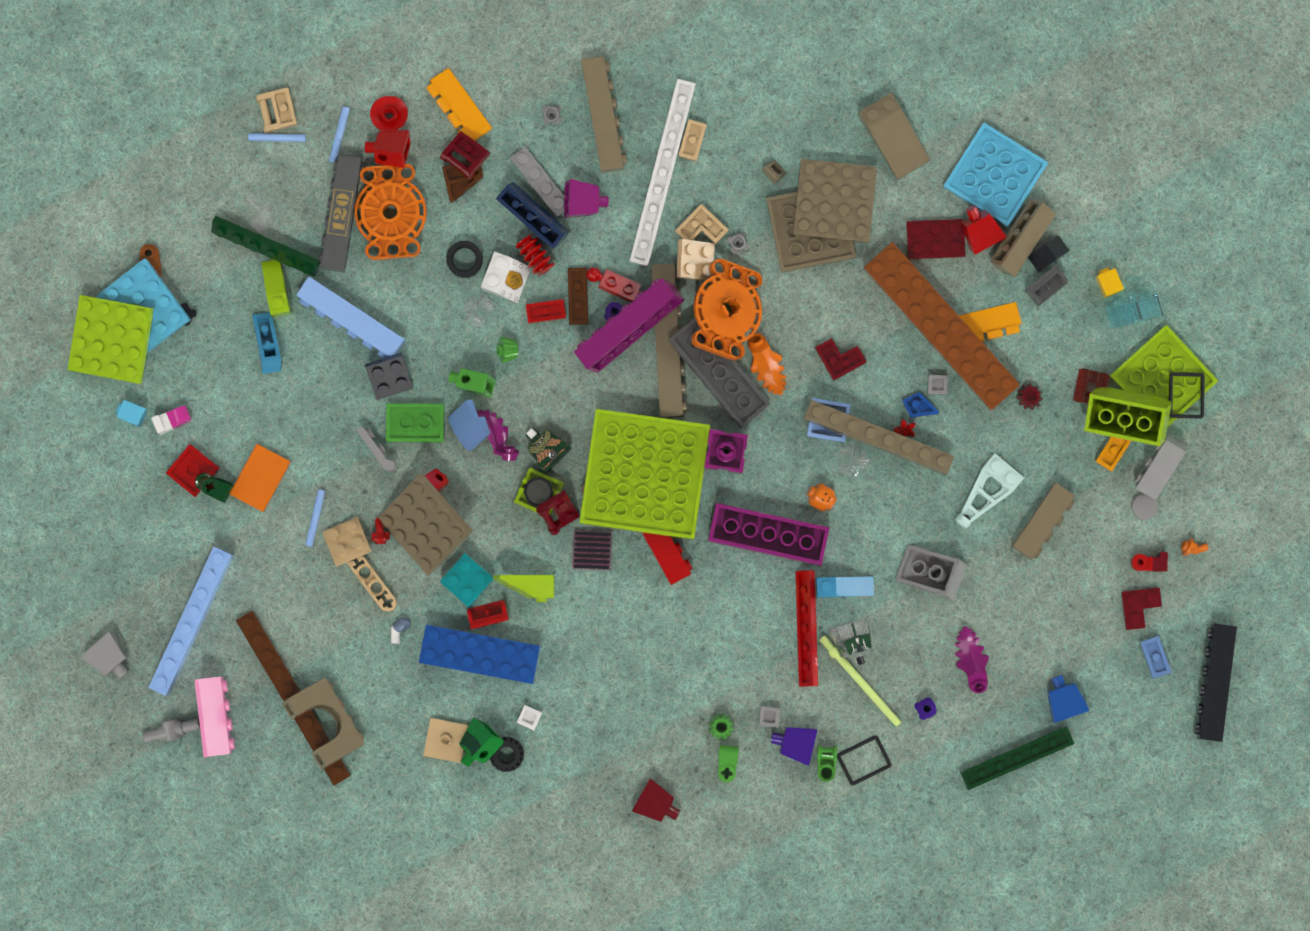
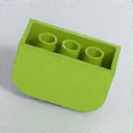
(1128, 415)

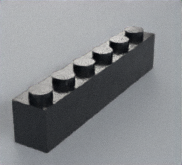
(1216, 682)

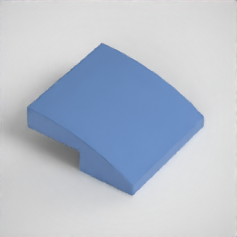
(468, 426)

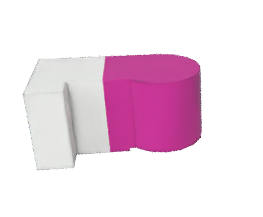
(171, 420)

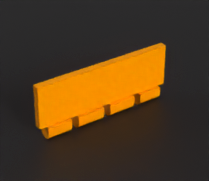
(458, 101)
(993, 321)

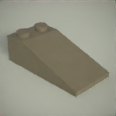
(893, 136)

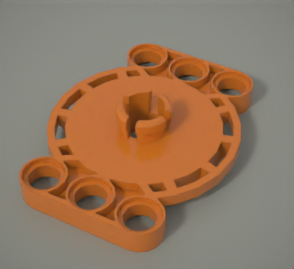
(377, 200)
(713, 315)

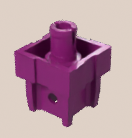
(734, 459)

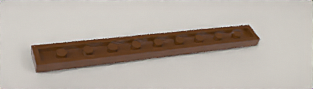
(287, 688)

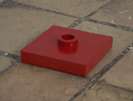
(190, 465)

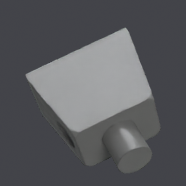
(107, 656)

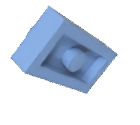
(1155, 657)

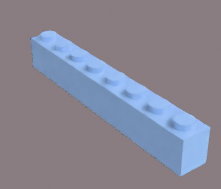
(191, 621)

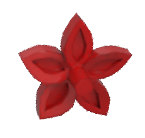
(905, 429)

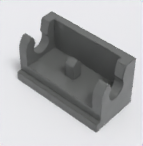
(1046, 285)

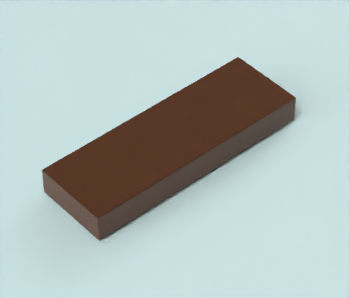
(577, 296)

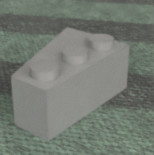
(1160, 467)

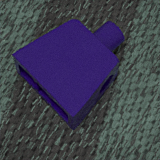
(796, 743)

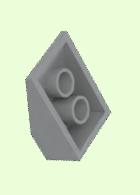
(931, 572)

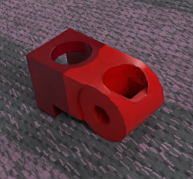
(1150, 564)

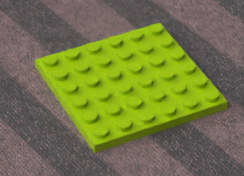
(644, 474)

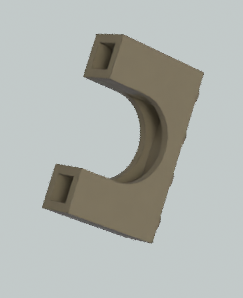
(322, 696)

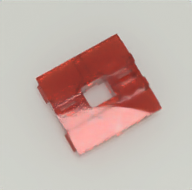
(1083, 379)

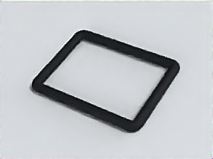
(1202, 394)
(857, 746)

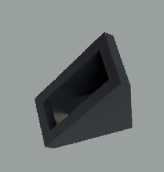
(1048, 253)

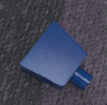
(1065, 700)

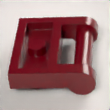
(467, 149)
(563, 508)

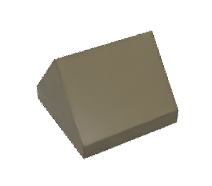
(774, 171)

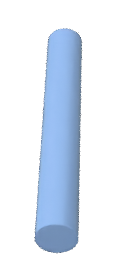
(339, 134)
(277, 137)
(315, 518)

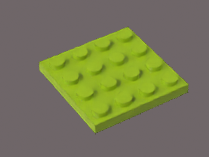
(110, 339)
(1150, 369)

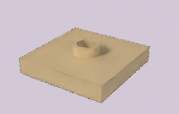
(444, 740)

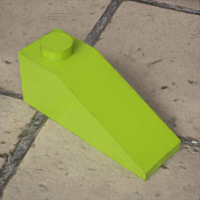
(275, 288)
(531, 586)

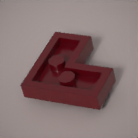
(837, 363)
(1134, 603)

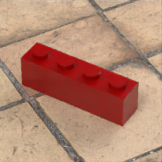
(669, 557)

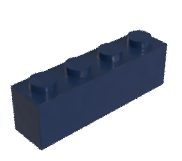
(532, 215)

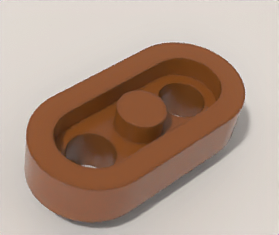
(154, 259)

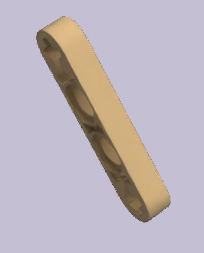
(367, 582)

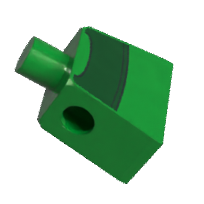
(479, 742)

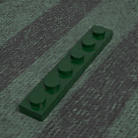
(265, 246)
(1017, 758)

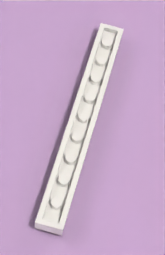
(662, 172)

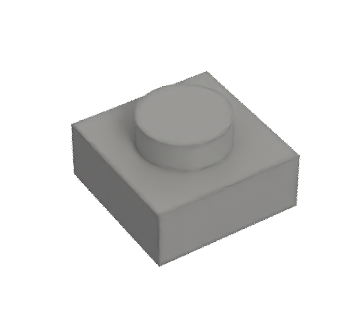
(937, 384)
(769, 716)

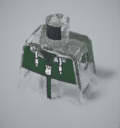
(852, 639)

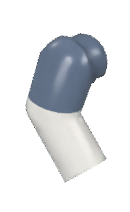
(397, 628)

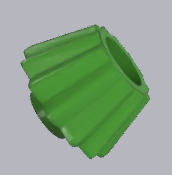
(507, 349)
(728, 726)

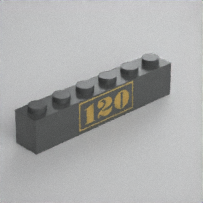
(341, 213)

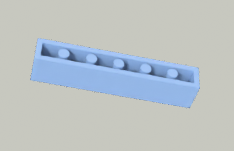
(351, 318)

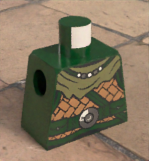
(546, 448)

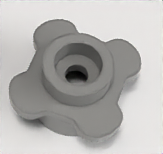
(551, 110)
(740, 238)

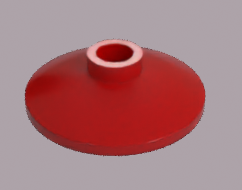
(385, 106)

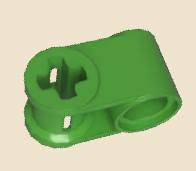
(728, 759)
(826, 761)

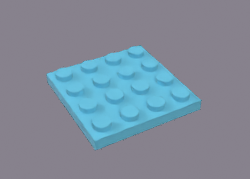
(995, 174)
(145, 288)

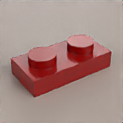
(545, 311)

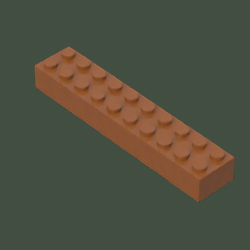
(941, 326)

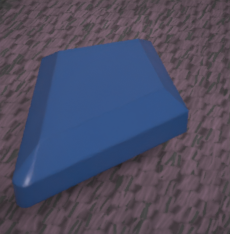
(919, 406)

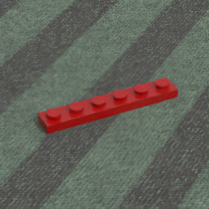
(806, 628)

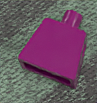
(582, 199)

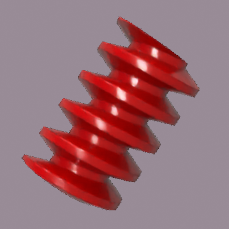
(534, 255)

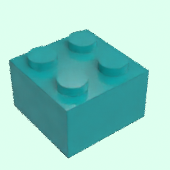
(467, 580)

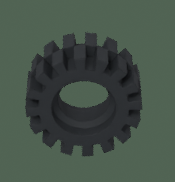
(515, 762)

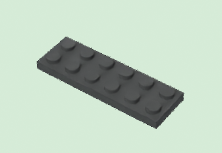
(720, 376)

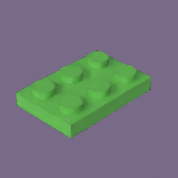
(415, 423)

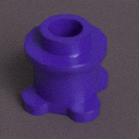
(611, 306)
(919, 707)

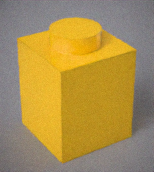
(1109, 282)

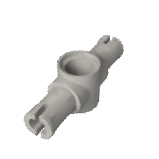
(171, 730)

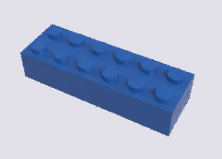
(479, 654)

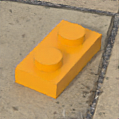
(1112, 453)

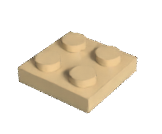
(694, 259)
(347, 541)

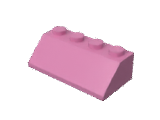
(213, 716)

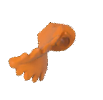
(766, 363)

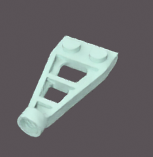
(1000, 472)

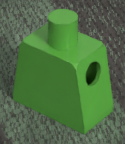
(479, 382)

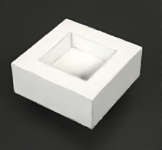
(529, 717)

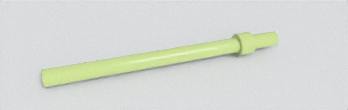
(860, 681)

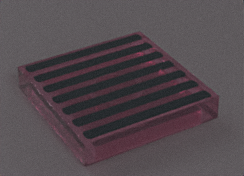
(592, 550)

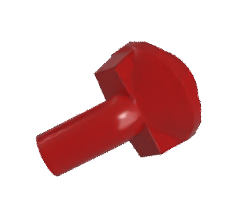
(379, 536)

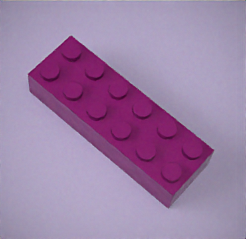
(628, 325)
(768, 534)

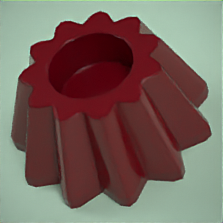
(1029, 396)

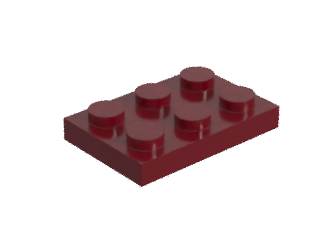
(935, 239)

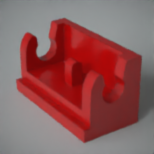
(487, 614)

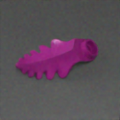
(498, 436)
(972, 660)

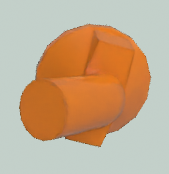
(1189, 547)

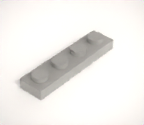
(539, 181)

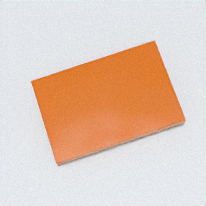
(260, 478)

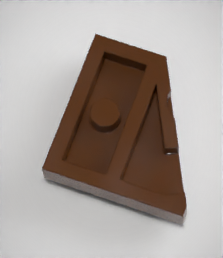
(457, 183)

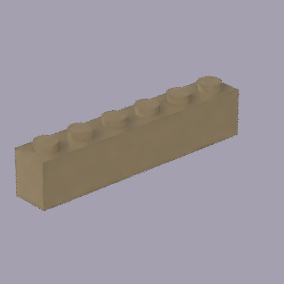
(602, 114)

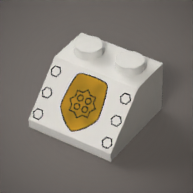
(505, 277)

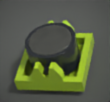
(537, 489)

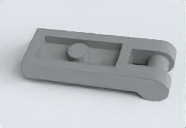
(377, 450)

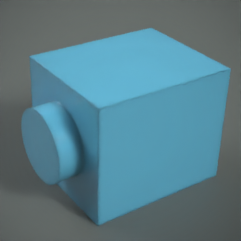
(131, 413)

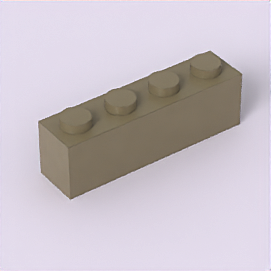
(1022, 237)
(1043, 521)

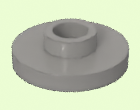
(1144, 507)

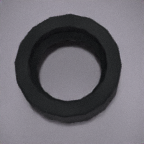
(464, 273)

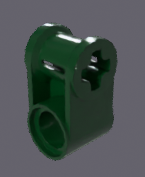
(215, 487)

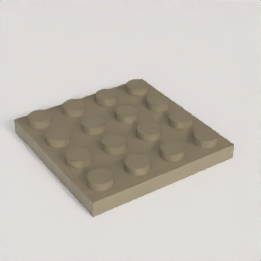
(835, 201)
(801, 251)
(425, 524)

